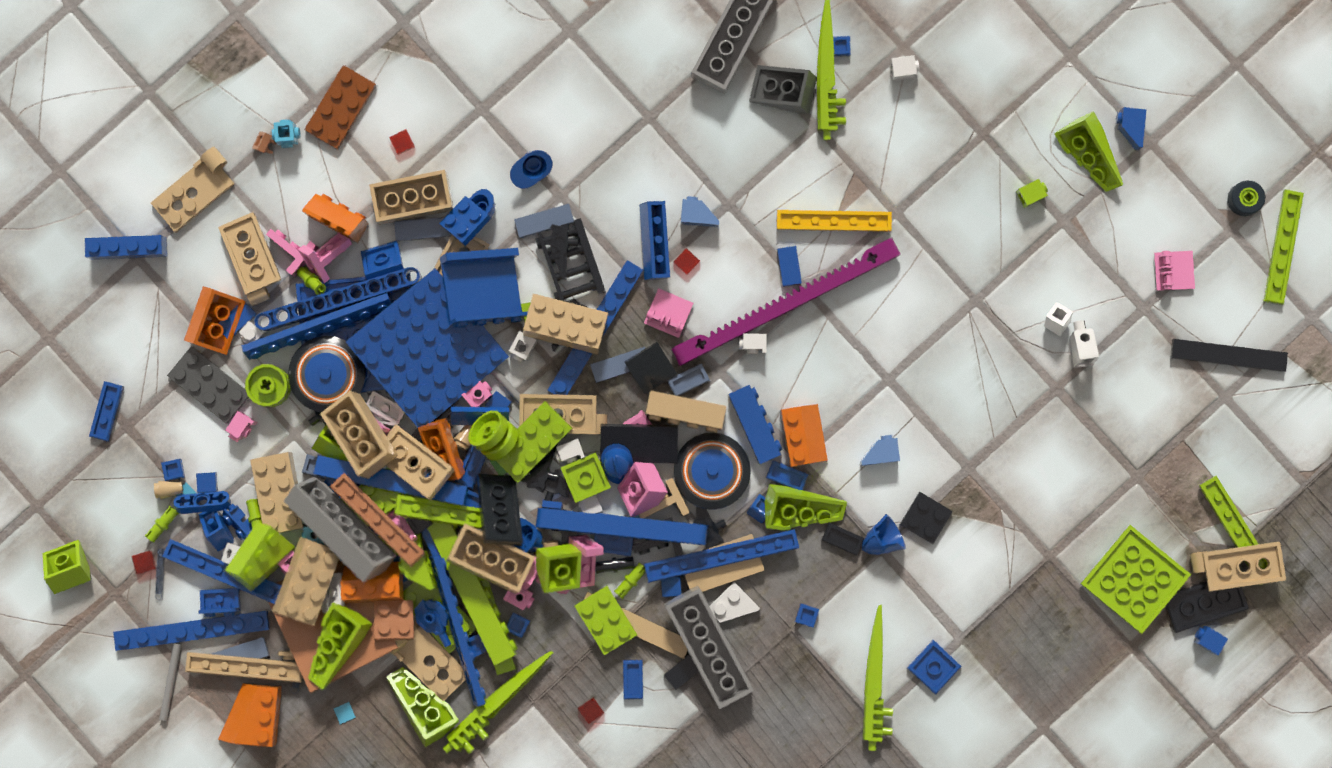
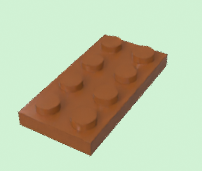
(340, 107)

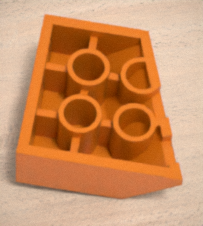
(336, 217)
(254, 716)

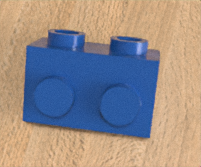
(219, 601)

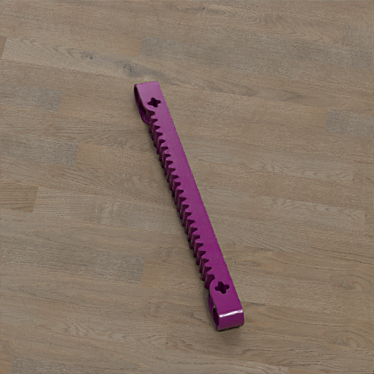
(883, 253)

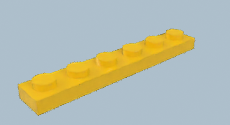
(834, 220)

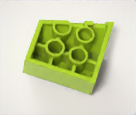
(259, 556)

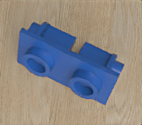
(233, 518)

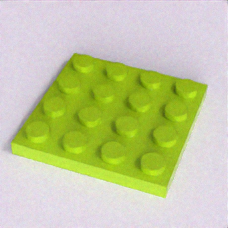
(1135, 579)

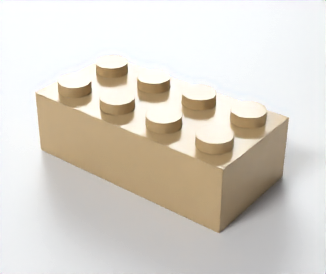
(411, 197)
(565, 324)
(685, 410)
(359, 434)
(273, 481)
(492, 562)
(306, 581)

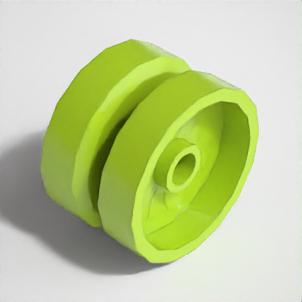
(257, 383)
(493, 435)

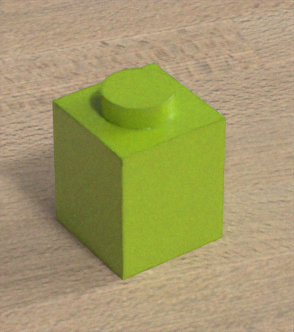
(1032, 193)

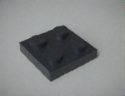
(926, 517)

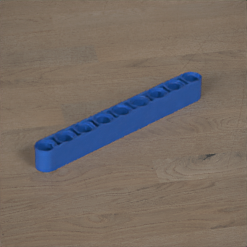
(328, 298)
(621, 526)

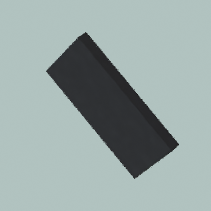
(645, 441)
(499, 510)
(1199, 606)

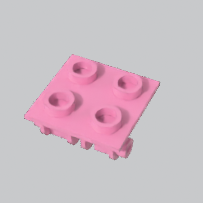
(1174, 270)
(668, 313)

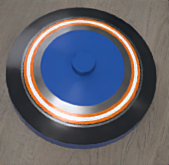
(324, 372)
(712, 471)

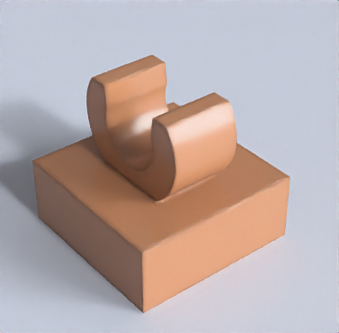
(262, 141)

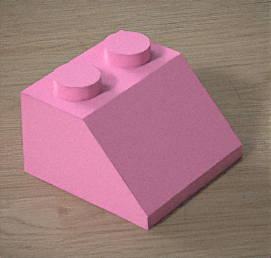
(641, 488)

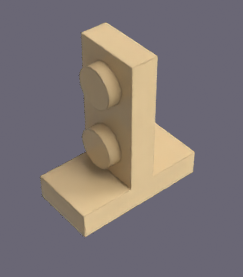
(666, 501)

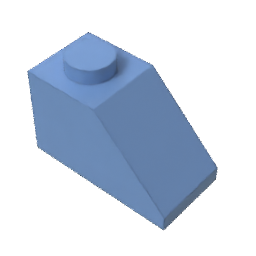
(697, 213)
(882, 451)

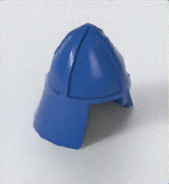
(883, 538)

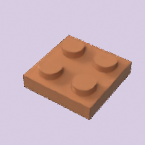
(393, 620)

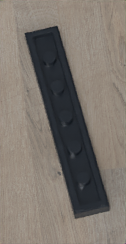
(1229, 355)

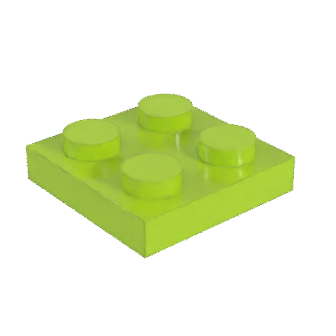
(585, 477)

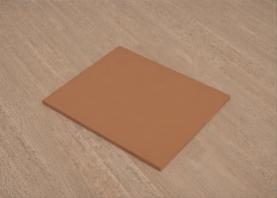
(303, 640)

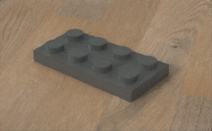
(209, 384)

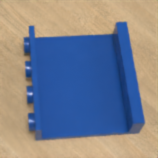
(481, 287)

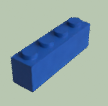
(654, 240)
(125, 247)
(754, 424)

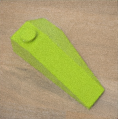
(1089, 146)
(793, 508)
(339, 638)
(424, 709)

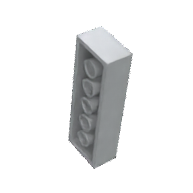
(730, 42)
(340, 528)
(708, 647)

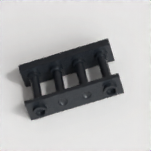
(588, 266)

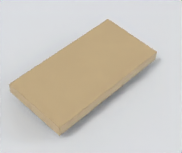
(724, 574)

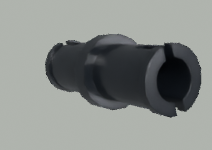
(614, 565)

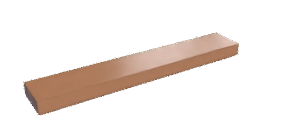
(377, 520)

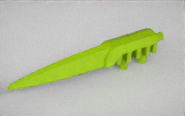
(826, 95)
(873, 704)
(478, 719)

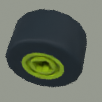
(1239, 198)

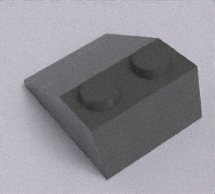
(783, 88)

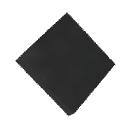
(650, 367)

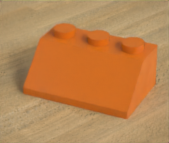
(209, 311)
(803, 435)
(439, 440)
(383, 587)

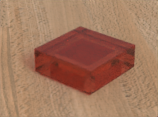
(402, 142)
(686, 261)
(144, 562)
(591, 710)

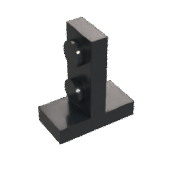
(644, 547)

